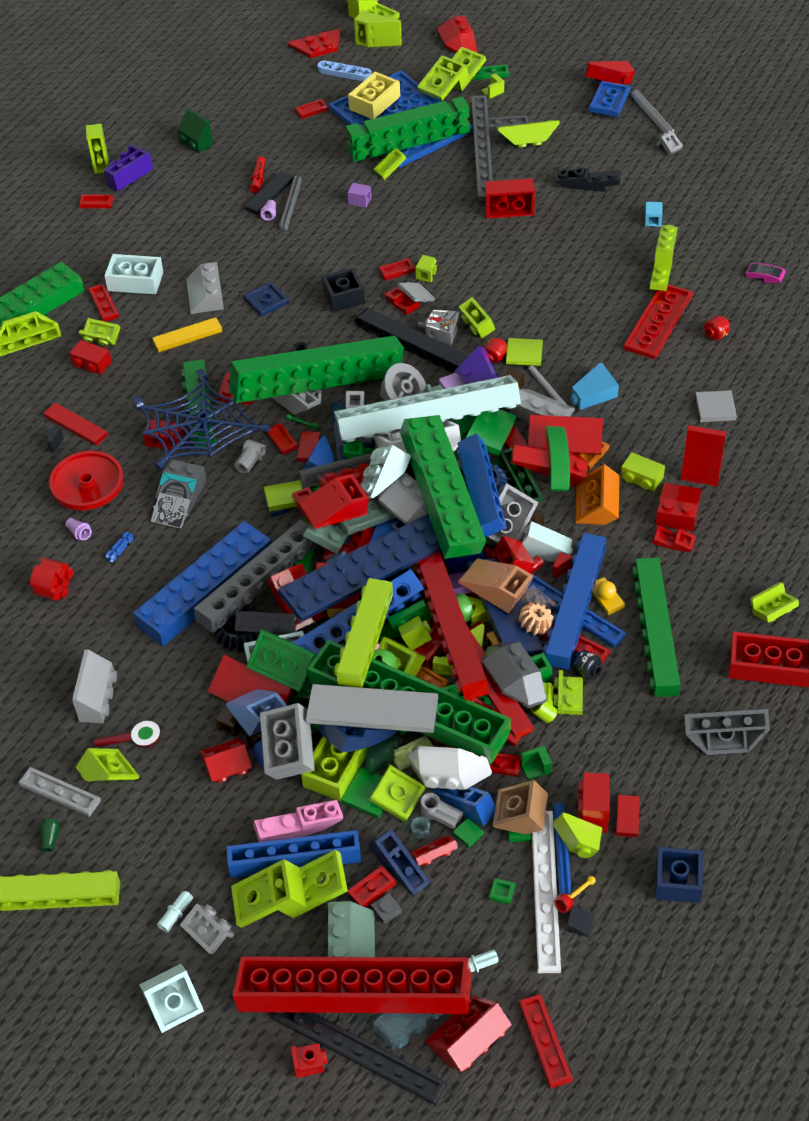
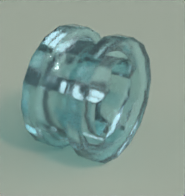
(424, 822)

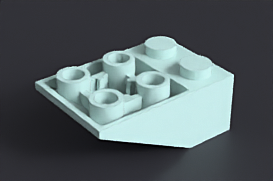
(385, 467)

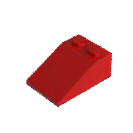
(678, 507)

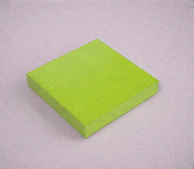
(397, 793)

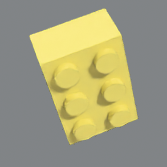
(374, 95)

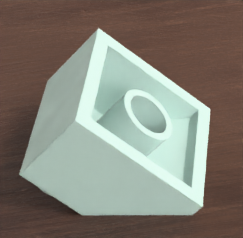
(171, 997)

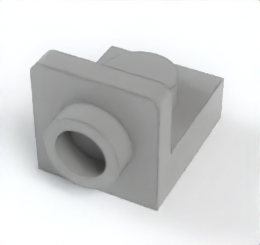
(670, 142)

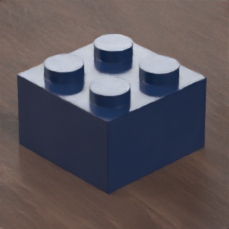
(679, 874)

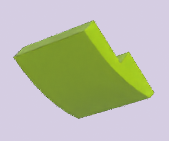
(524, 351)
(280, 495)

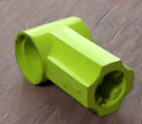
(546, 710)

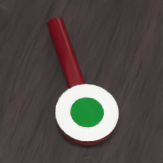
(143, 735)

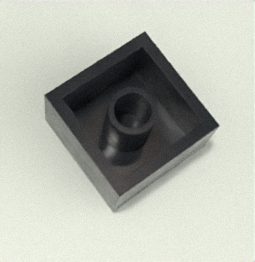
(343, 289)

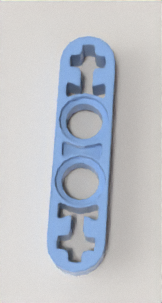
(331, 68)

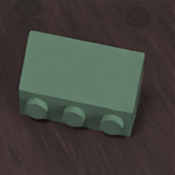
(350, 930)

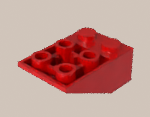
(335, 502)

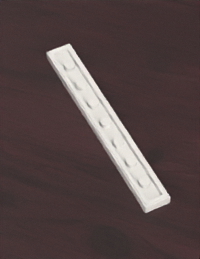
(545, 892)

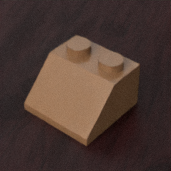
(521, 808)

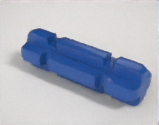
(119, 547)

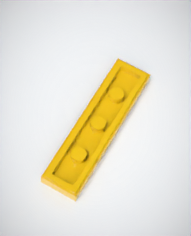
(187, 334)

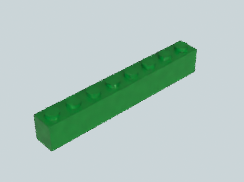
(657, 628)

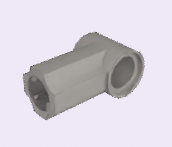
(251, 453)
(440, 812)

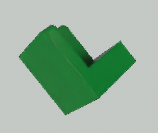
(536, 762)

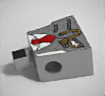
(441, 325)

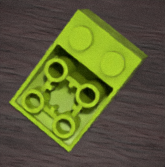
(377, 30)

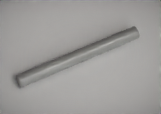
(545, 384)

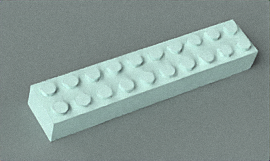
(447, 402)

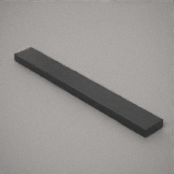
(364, 1054)

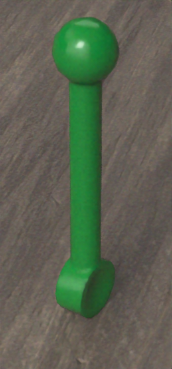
(314, 426)

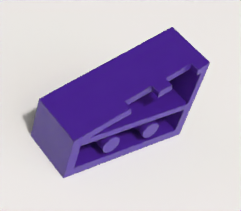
(128, 167)
(476, 367)

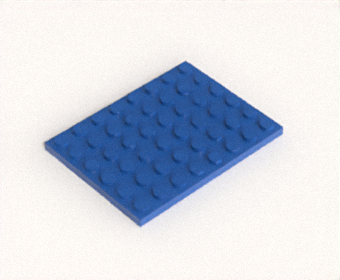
(409, 99)

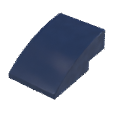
(354, 738)

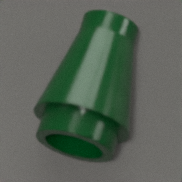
(49, 832)

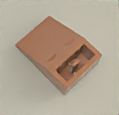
(497, 582)

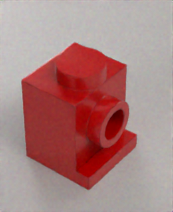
(305, 1066)

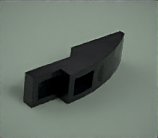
(583, 180)

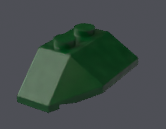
(518, 476)

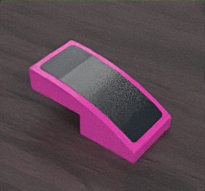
(768, 272)

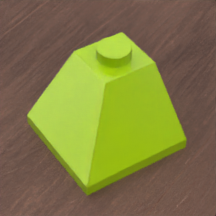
(105, 766)

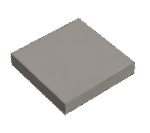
(715, 406)

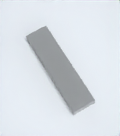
(59, 791)

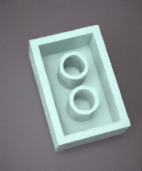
(134, 274)

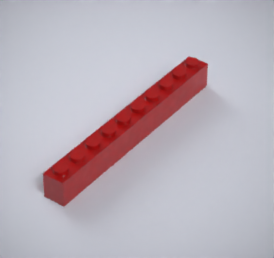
(452, 628)

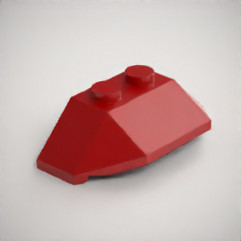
(457, 34)

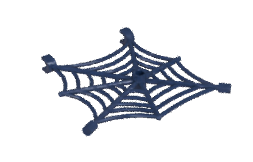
(202, 420)

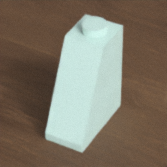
(545, 542)

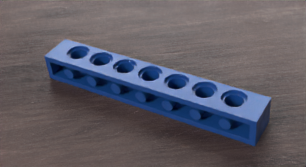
(407, 582)

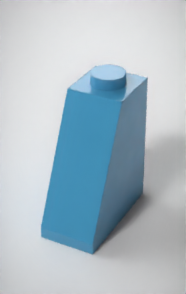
(594, 388)

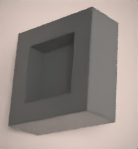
(386, 908)

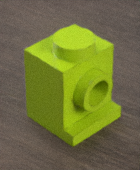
(426, 268)

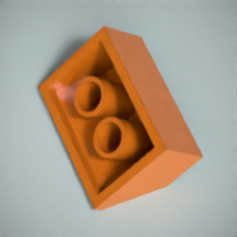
(598, 497)

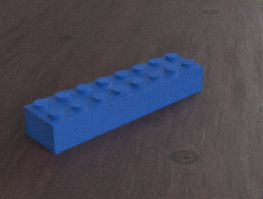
(174, 604)

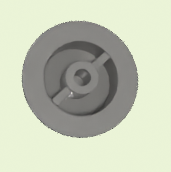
(402, 381)

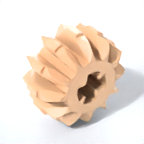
(535, 618)

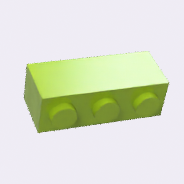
(97, 147)

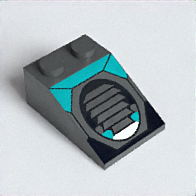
(183, 481)

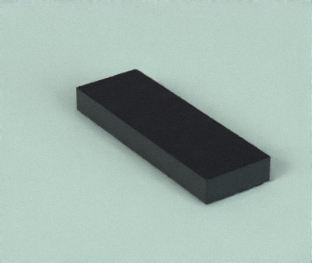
(271, 622)

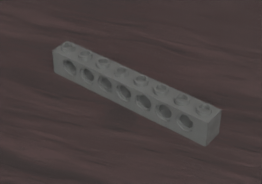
(253, 577)

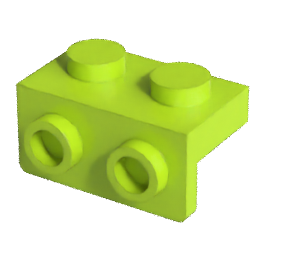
(100, 331)
(773, 603)

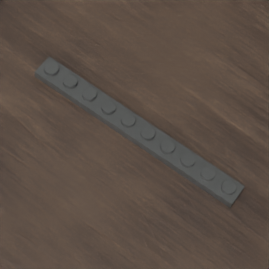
(482, 144)

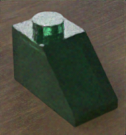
(381, 754)

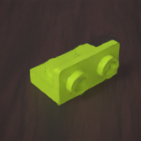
(570, 694)

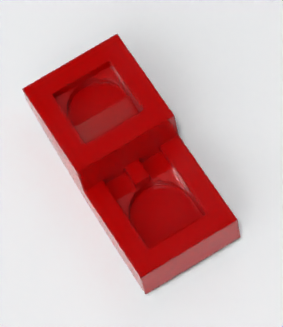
(401, 300)
(679, 541)

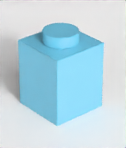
(653, 214)

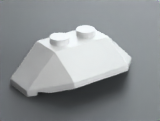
(448, 767)

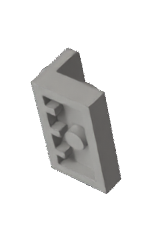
(207, 927)

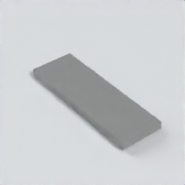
(372, 708)

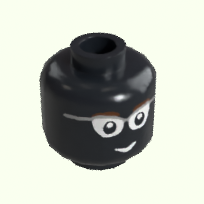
(586, 665)

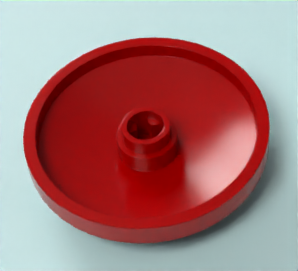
(86, 480)

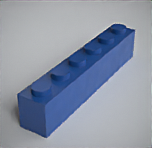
(481, 484)
(254, 857)

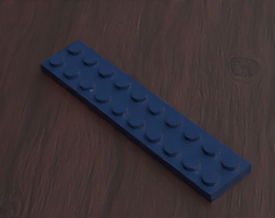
(349, 573)

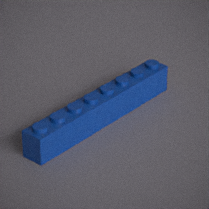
(576, 600)

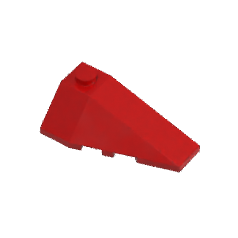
(538, 461)

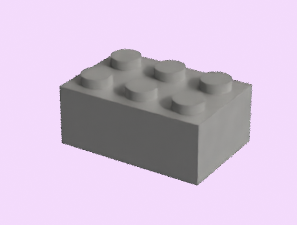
(286, 741)

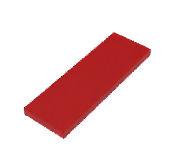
(657, 321)

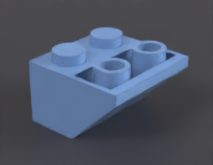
(249, 706)

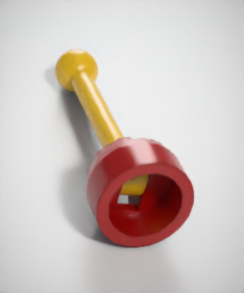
(565, 901)

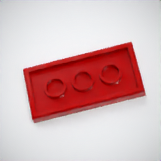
(582, 433)
(703, 455)
(235, 680)

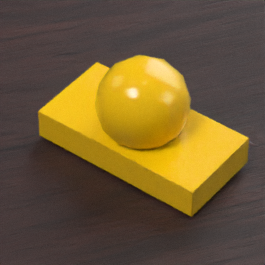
(607, 597)

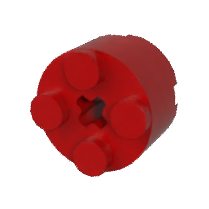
(51, 579)

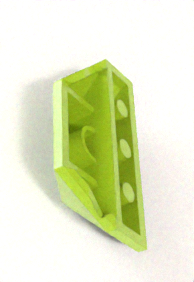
(529, 132)
(26, 332)

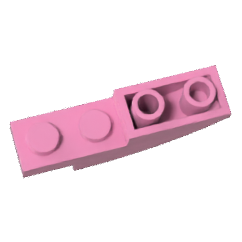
(301, 823)

